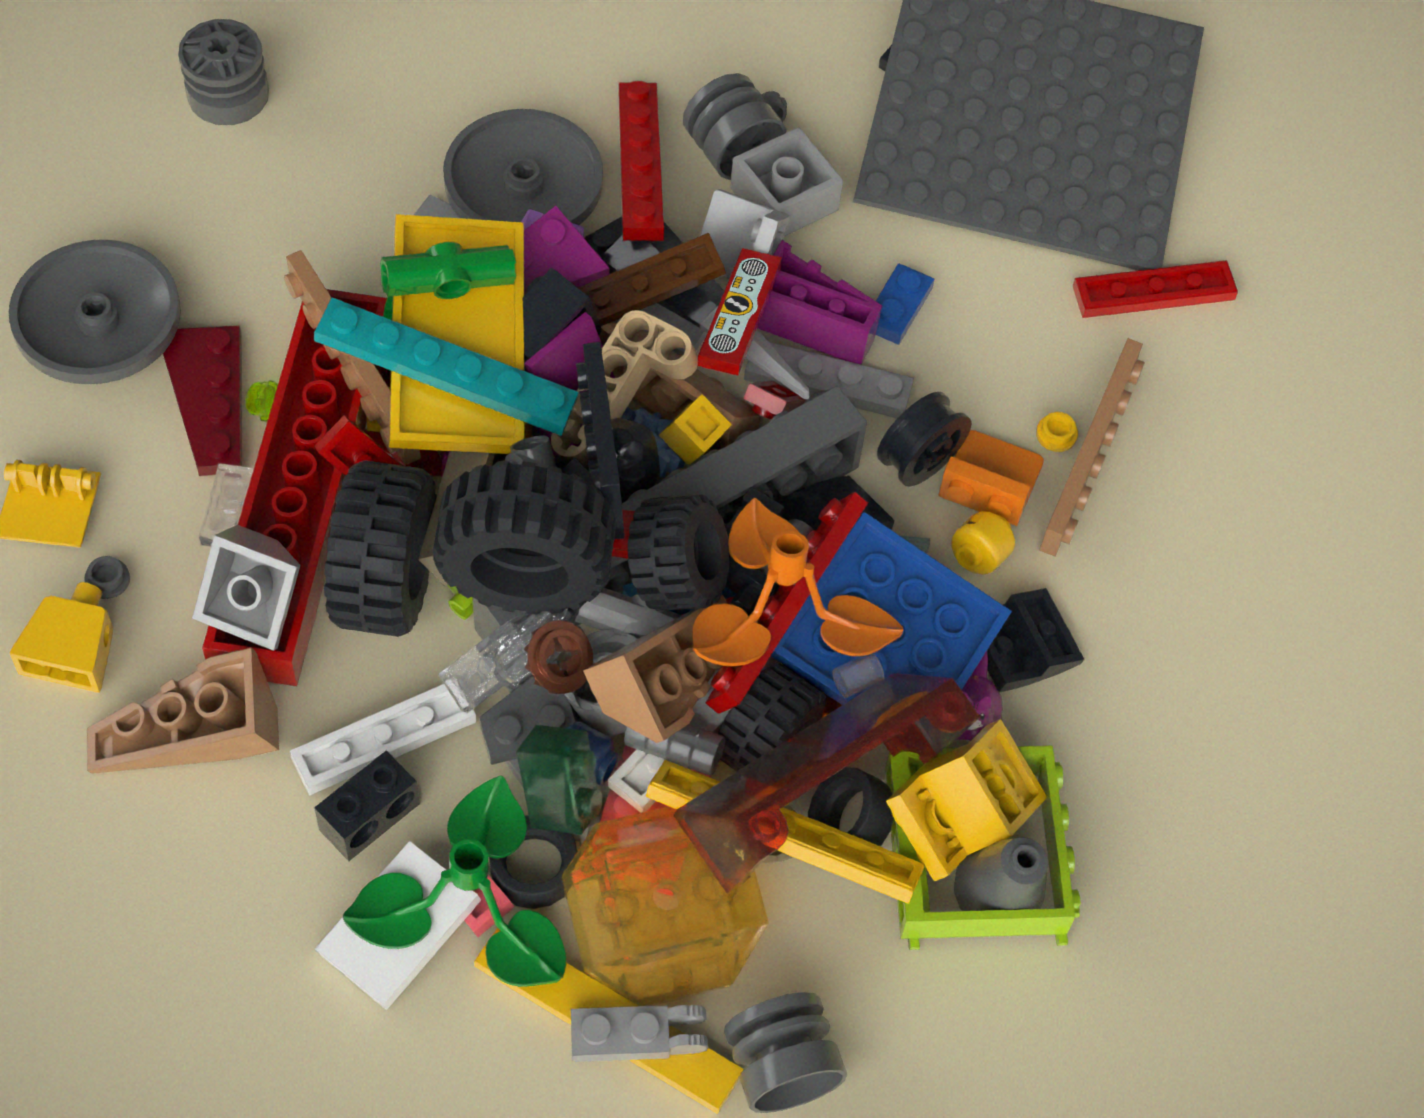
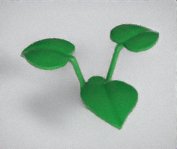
(481, 826)

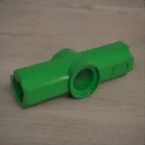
(447, 270)

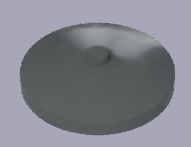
(520, 164)
(94, 311)

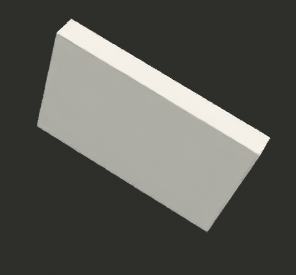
(385, 971)

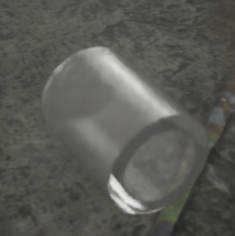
(858, 675)

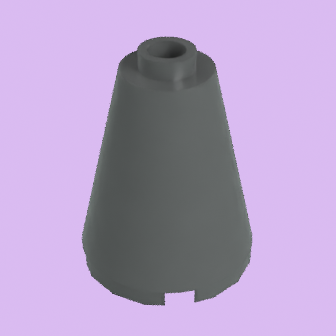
(1003, 877)

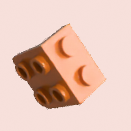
(991, 476)

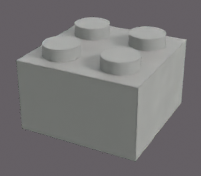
(788, 177)

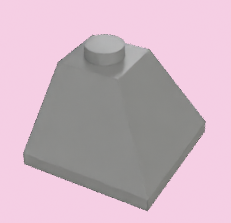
(247, 586)

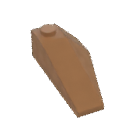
(654, 679)
(206, 717)

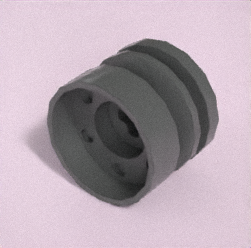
(223, 71)
(729, 120)
(785, 1052)

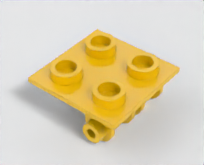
(47, 503)

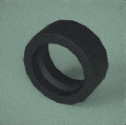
(834, 794)
(541, 894)

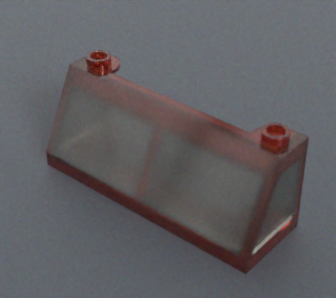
(741, 816)

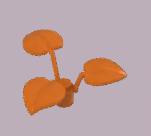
(759, 538)

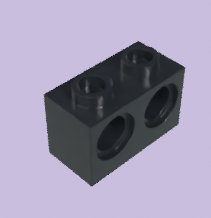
(367, 805)

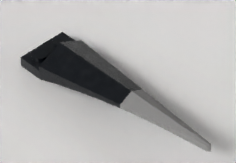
(694, 305)

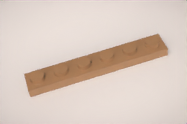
(357, 373)
(1089, 460)

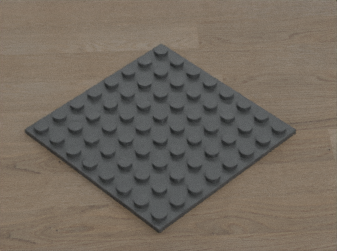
(1035, 123)

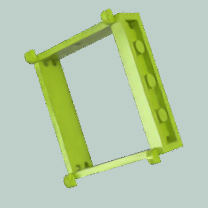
(918, 921)

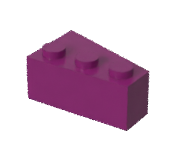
(558, 244)

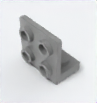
(742, 224)

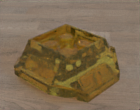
(649, 950)

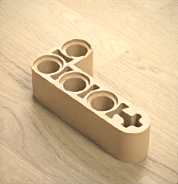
(638, 358)

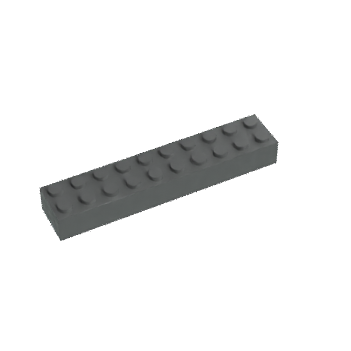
(782, 457)

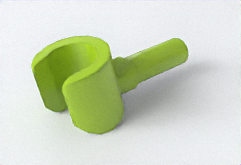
(460, 604)

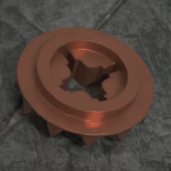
(566, 638)

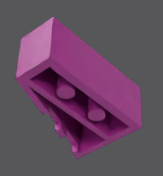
(818, 310)

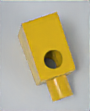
(66, 640)

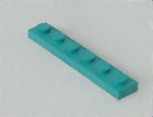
(446, 366)

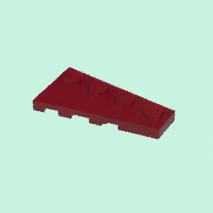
(208, 391)

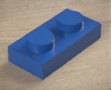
(901, 302)

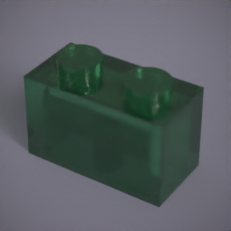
(559, 779)

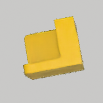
(695, 429)

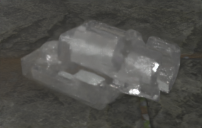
(496, 661)

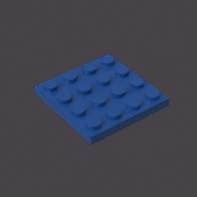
(942, 614)

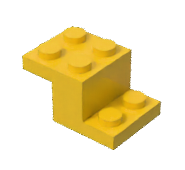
(966, 800)

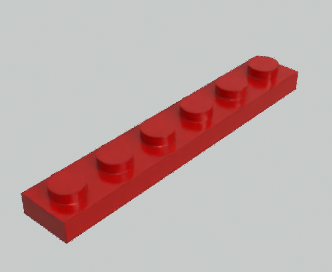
(640, 162)
(837, 519)

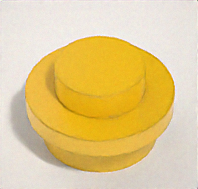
(1057, 432)

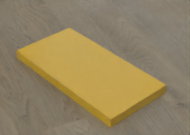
(481, 321)

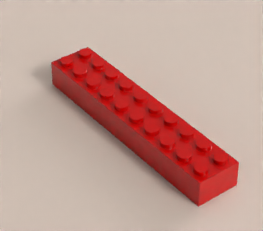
(296, 487)

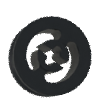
(923, 439)

